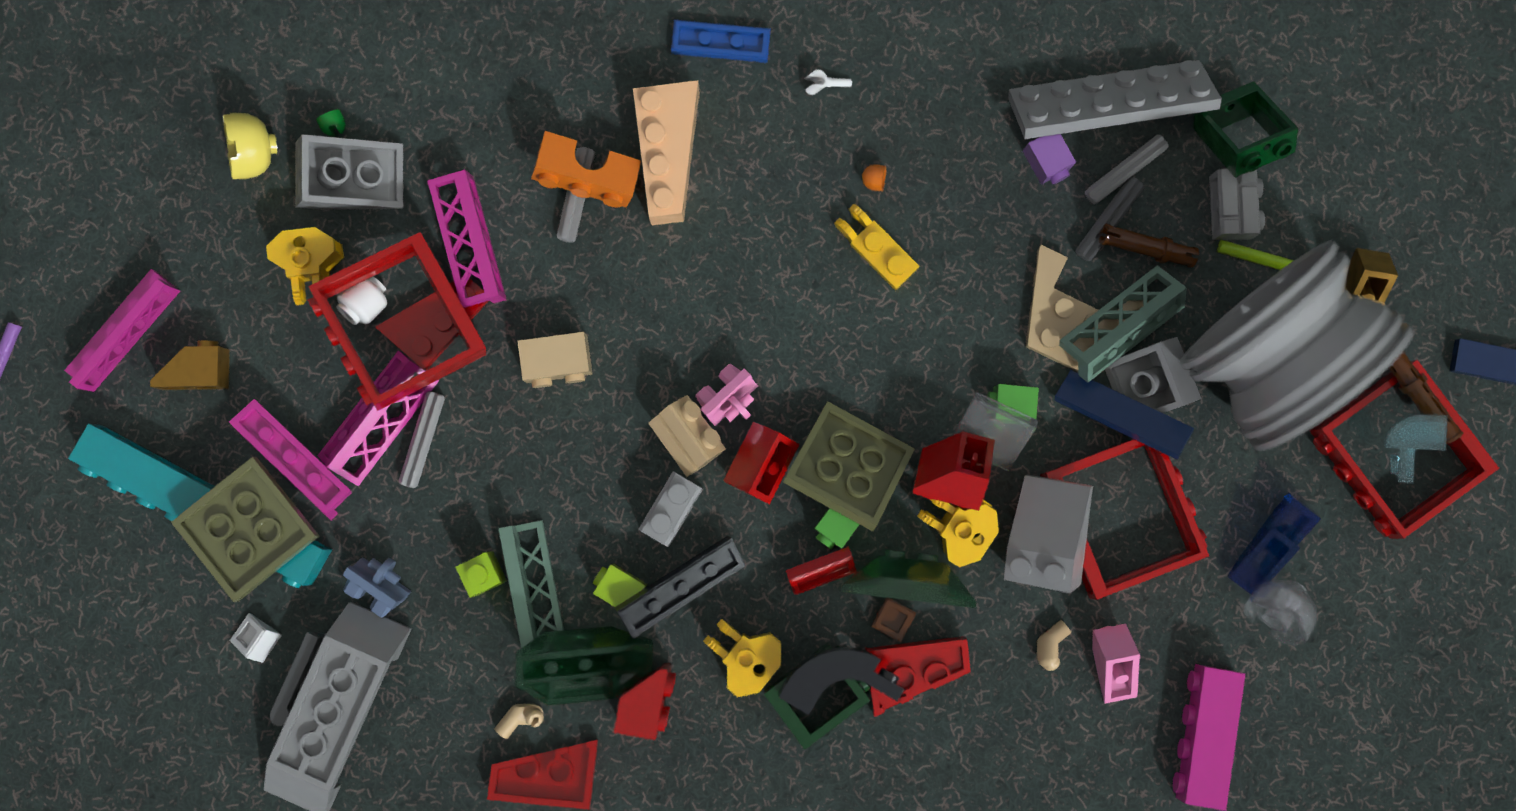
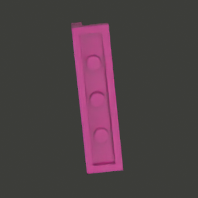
(478, 234)
(121, 331)
(365, 418)
(291, 458)

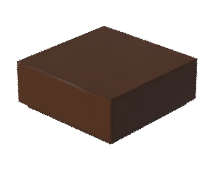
(893, 619)

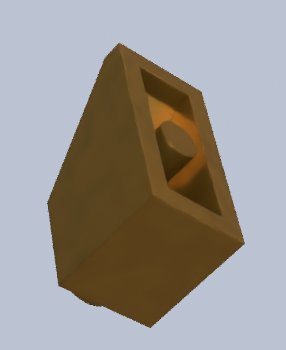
(1371, 274)
(195, 368)

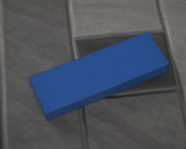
(720, 41)

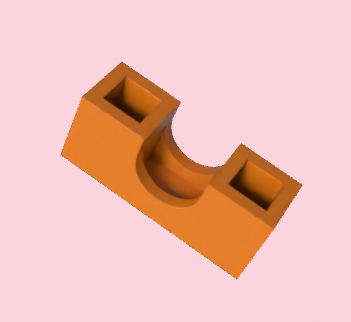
(559, 168)

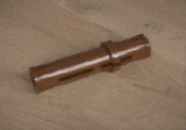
(1161, 249)
(1420, 393)

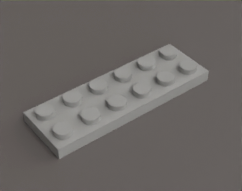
(1113, 99)

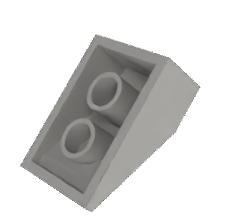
(348, 173)
(1049, 534)

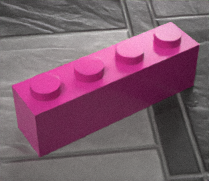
(1209, 737)

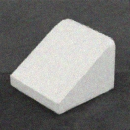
(255, 638)

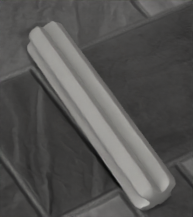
(1126, 169)
(574, 205)
(421, 439)

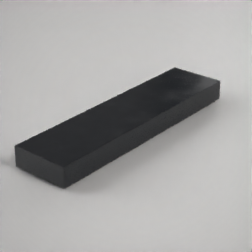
(680, 586)

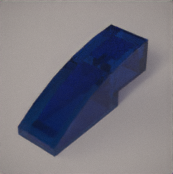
(1274, 543)

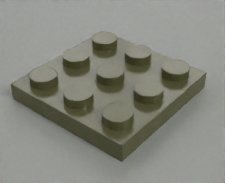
(849, 466)
(245, 529)

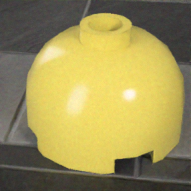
(248, 145)

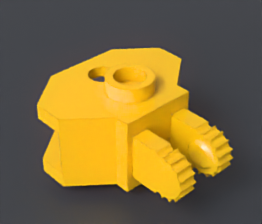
(304, 256)
(959, 528)
(744, 655)

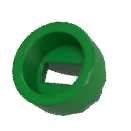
(331, 120)

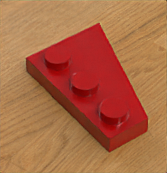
(426, 328)
(920, 667)
(548, 778)

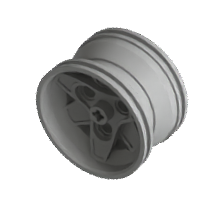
(1297, 348)

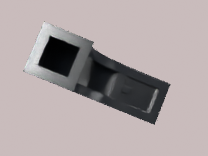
(831, 665)

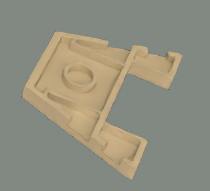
(1057, 314)

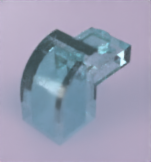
(1412, 433)

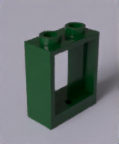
(1247, 102)
(794, 722)

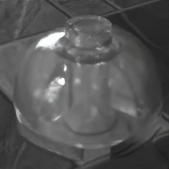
(1288, 613)

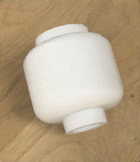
(362, 301)

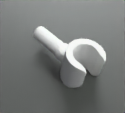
(821, 81)

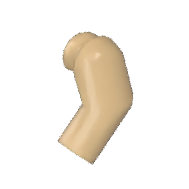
(1048, 645)
(519, 715)

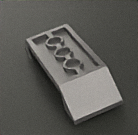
(332, 707)

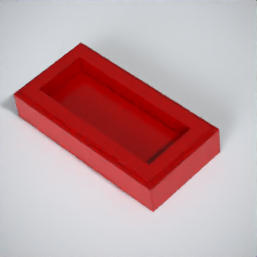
(821, 571)

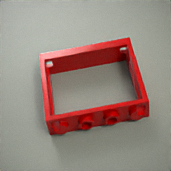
(369, 267)
(1467, 448)
(1180, 506)

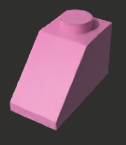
(1116, 662)

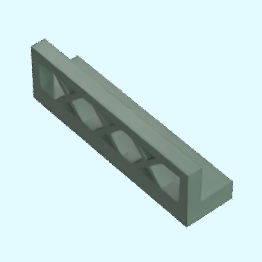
(1129, 332)
(520, 584)

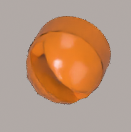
(874, 177)

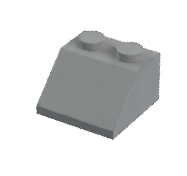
(1155, 377)

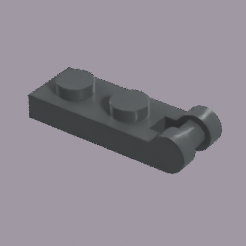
(296, 677)

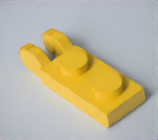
(878, 249)

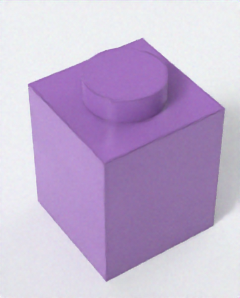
(1049, 158)

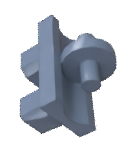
(377, 581)

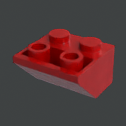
(956, 470)
(642, 706)

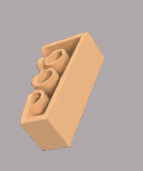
(666, 139)

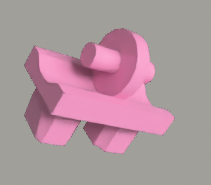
(731, 398)

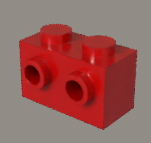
(761, 462)

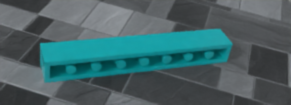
(168, 487)

